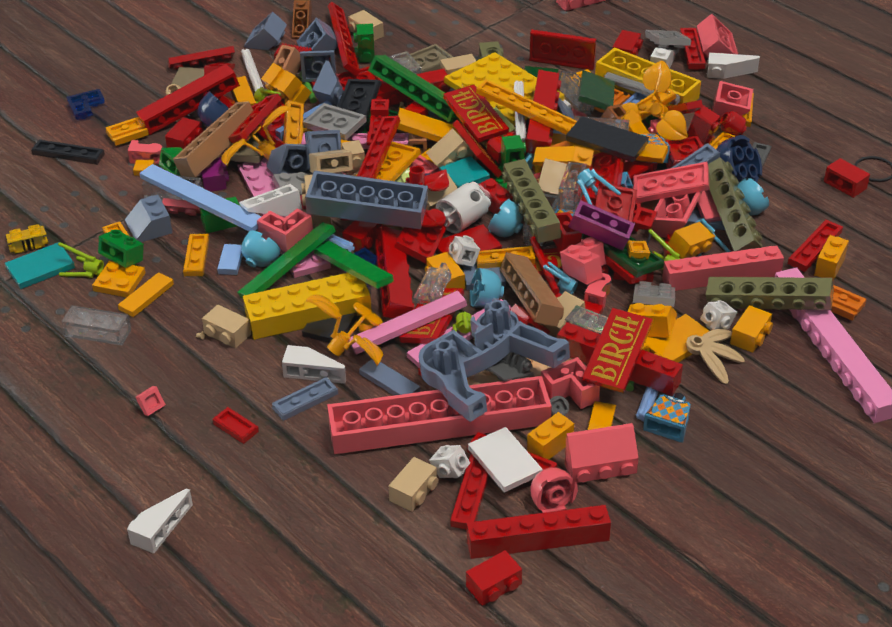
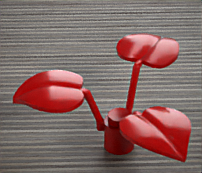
(436, 182)

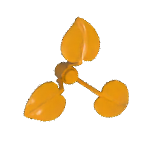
(673, 122)
(265, 147)
(342, 340)

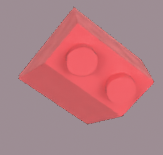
(732, 98)

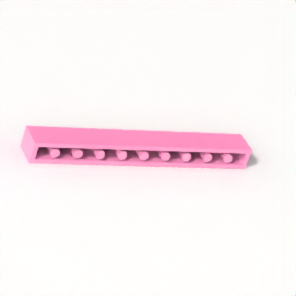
(845, 358)

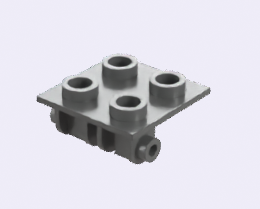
(512, 367)

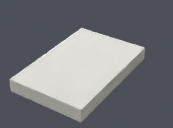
(504, 459)

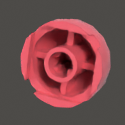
(553, 489)

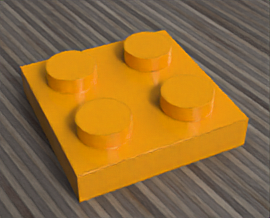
(118, 280)

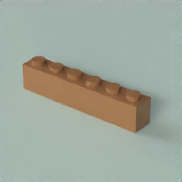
(212, 141)
(532, 289)

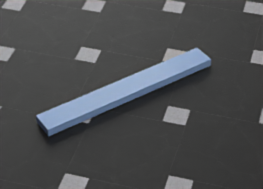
(200, 197)

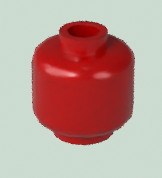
(733, 123)

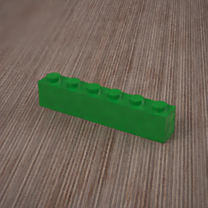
(412, 86)

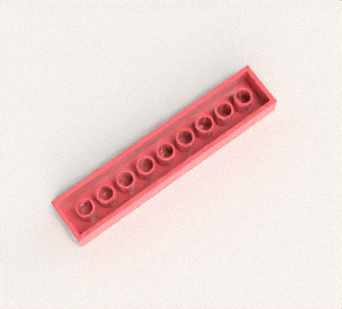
(429, 417)

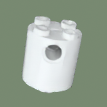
(463, 207)

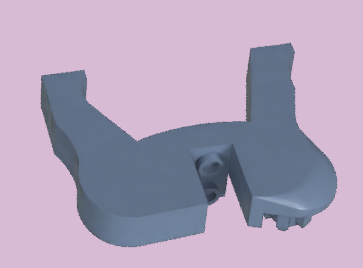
(497, 332)

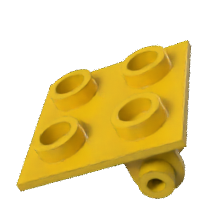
(34, 231)

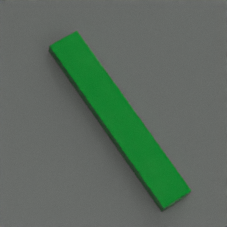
(288, 260)
(354, 264)

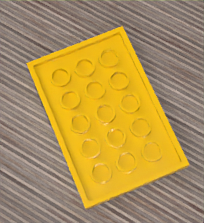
(499, 71)

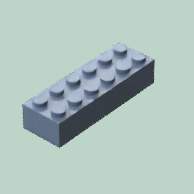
(367, 199)

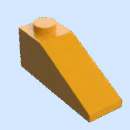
(563, 154)

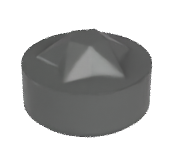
(560, 405)

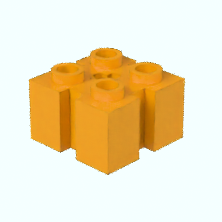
(285, 83)

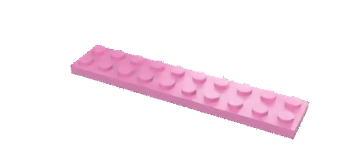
(259, 181)

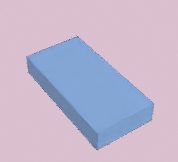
(230, 259)

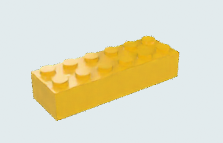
(634, 67)
(287, 310)

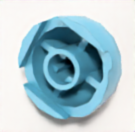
(753, 196)
(507, 220)
(259, 250)
(486, 287)

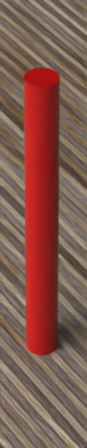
(542, 260)

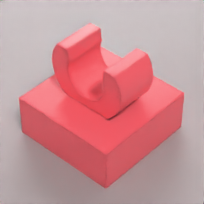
(150, 400)

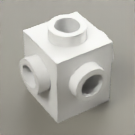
(464, 250)
(718, 315)
(450, 461)

